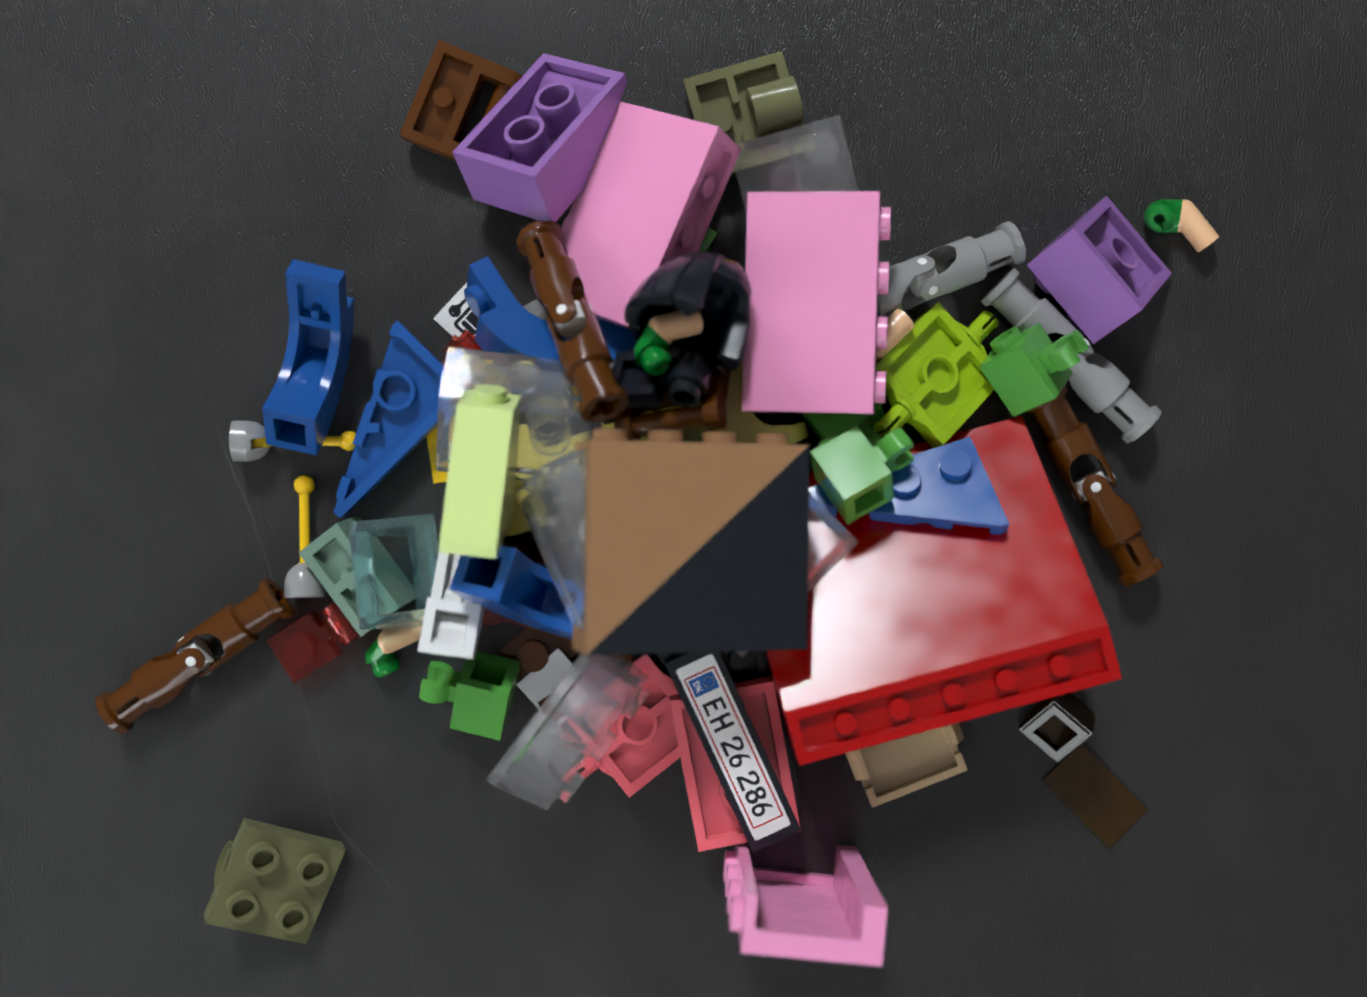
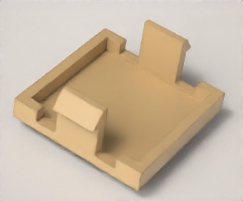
(908, 763)

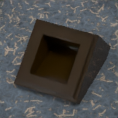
(1059, 725)

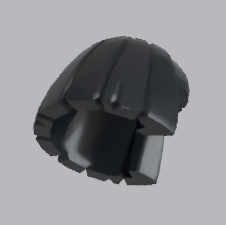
(701, 284)

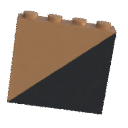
(694, 544)

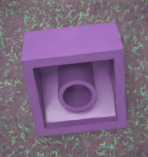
(1099, 271)

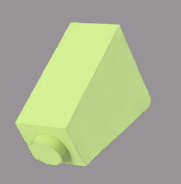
(481, 472)

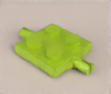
(936, 375)

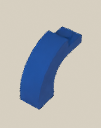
(511, 329)
(314, 361)
(513, 589)

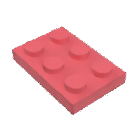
(710, 809)

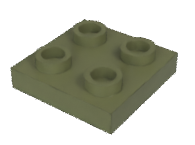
(746, 98)
(273, 881)

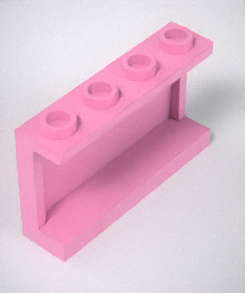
(644, 202)
(815, 302)
(806, 912)

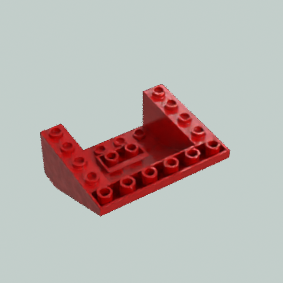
(945, 621)

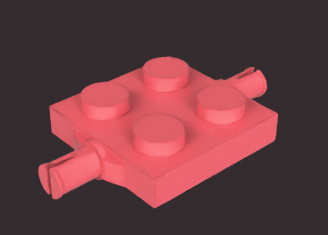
(644, 742)

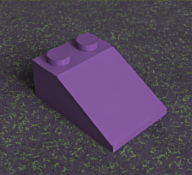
(541, 138)

